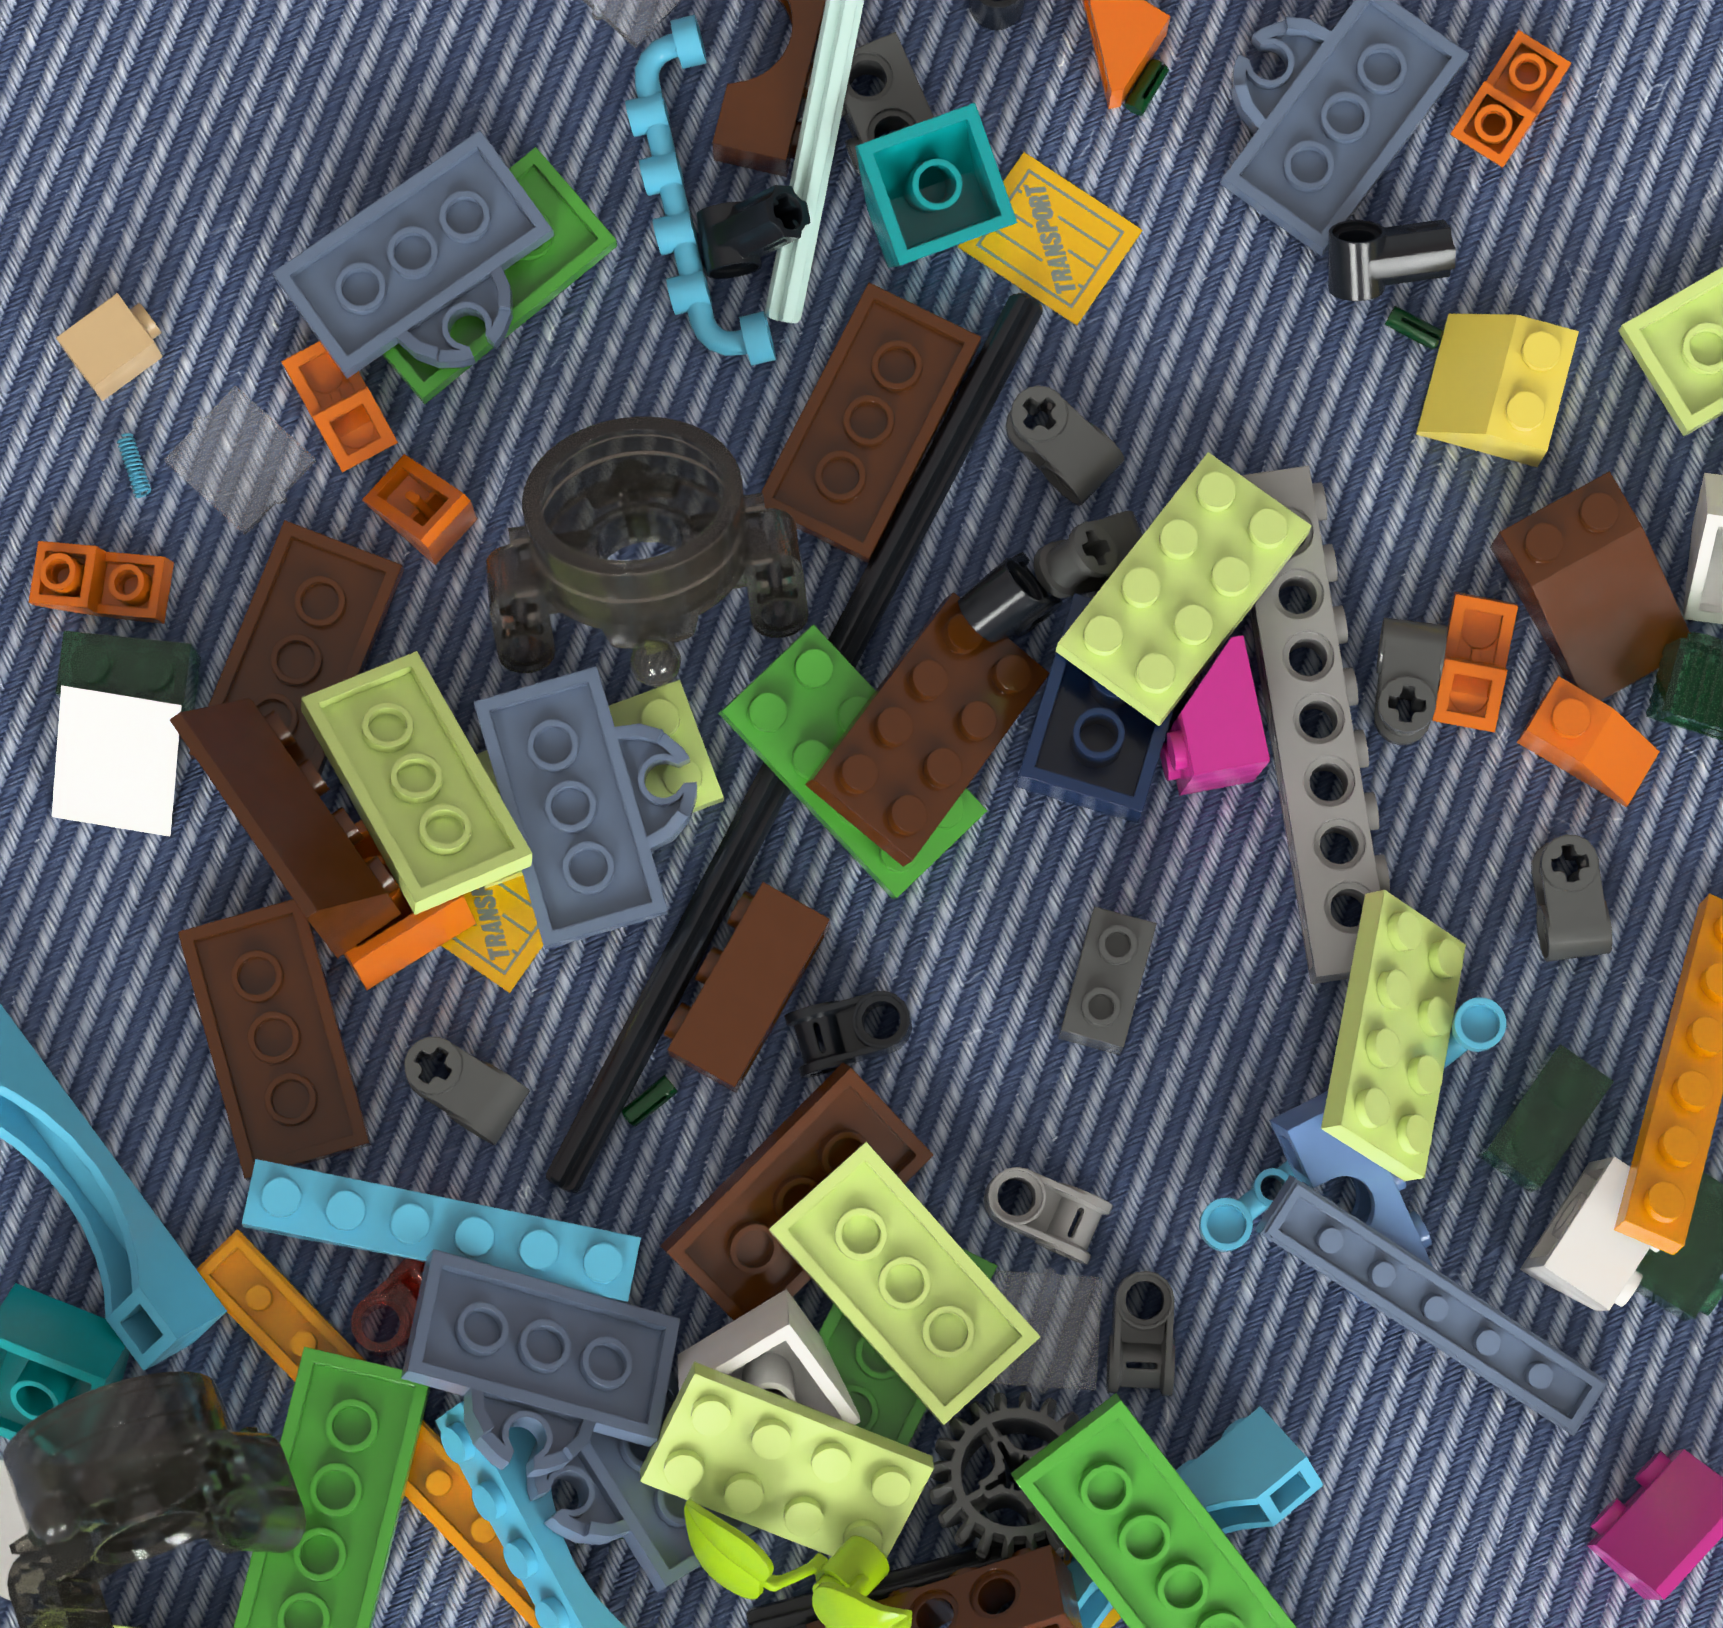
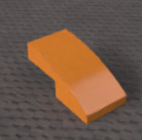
(339, 407)
(1475, 661)

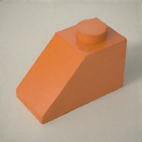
(1589, 741)

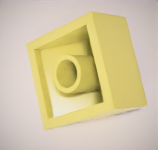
(1498, 385)

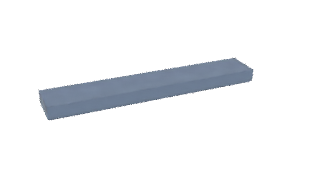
(1431, 1305)

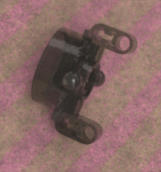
(632, 486)
(132, 1479)

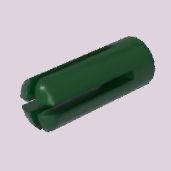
(1146, 87)
(1414, 328)
(649, 1101)

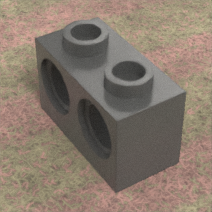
(895, 107)
(1107, 980)

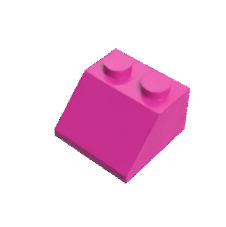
(1220, 729)
(1663, 1525)

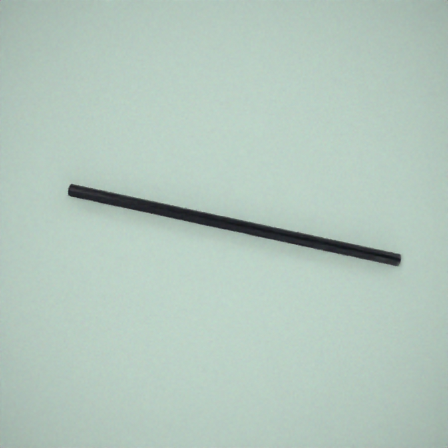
(767, 791)

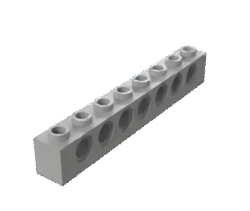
(1299, 756)

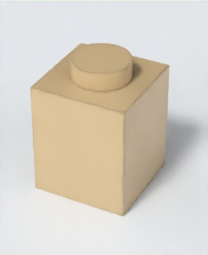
(112, 345)

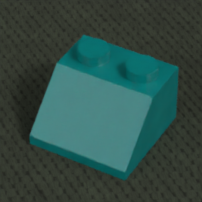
(933, 186)
(51, 1356)

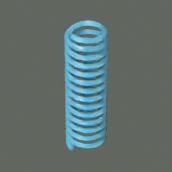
(130, 462)

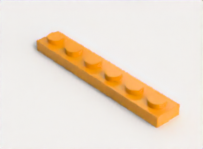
(1682, 1097)

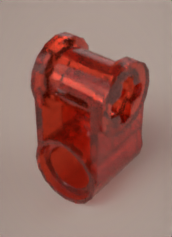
(398, 1294)

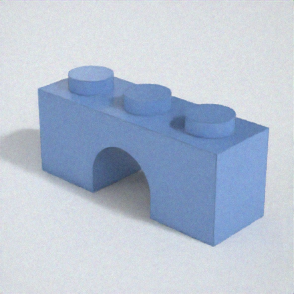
(1321, 1157)

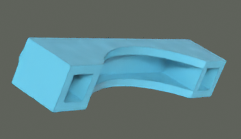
(414, 1223)
(148, 1282)
(1243, 1483)
(529, 1546)

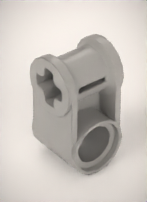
(1050, 1213)

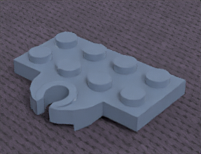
(1334, 113)
(420, 263)
(583, 803)
(538, 1360)
(619, 1505)

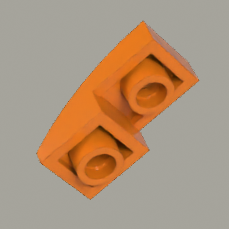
(1511, 99)
(101, 582)

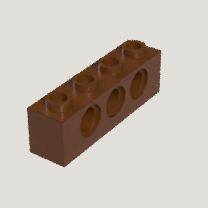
(972, 1596)

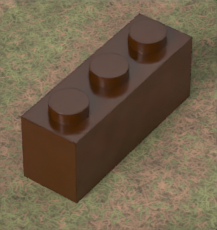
(746, 985)

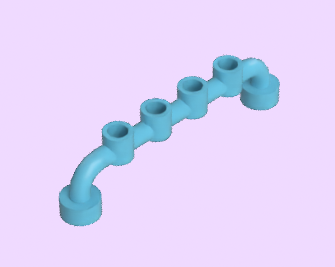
(676, 229)
(1229, 1222)

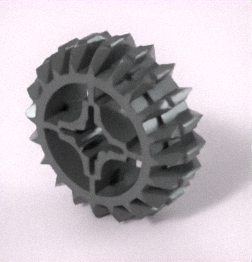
(992, 1495)

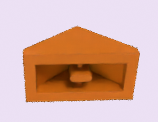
(1124, 41)
(421, 508)

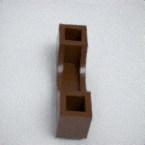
(764, 114)

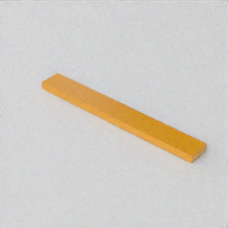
(285, 1324)

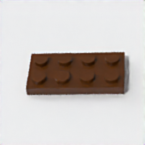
(869, 421)
(307, 628)
(926, 732)
(274, 1037)
(728, 1238)

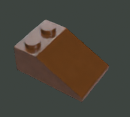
(1592, 587)

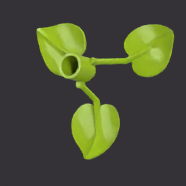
(840, 1583)

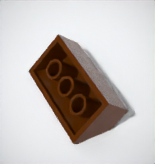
(289, 820)

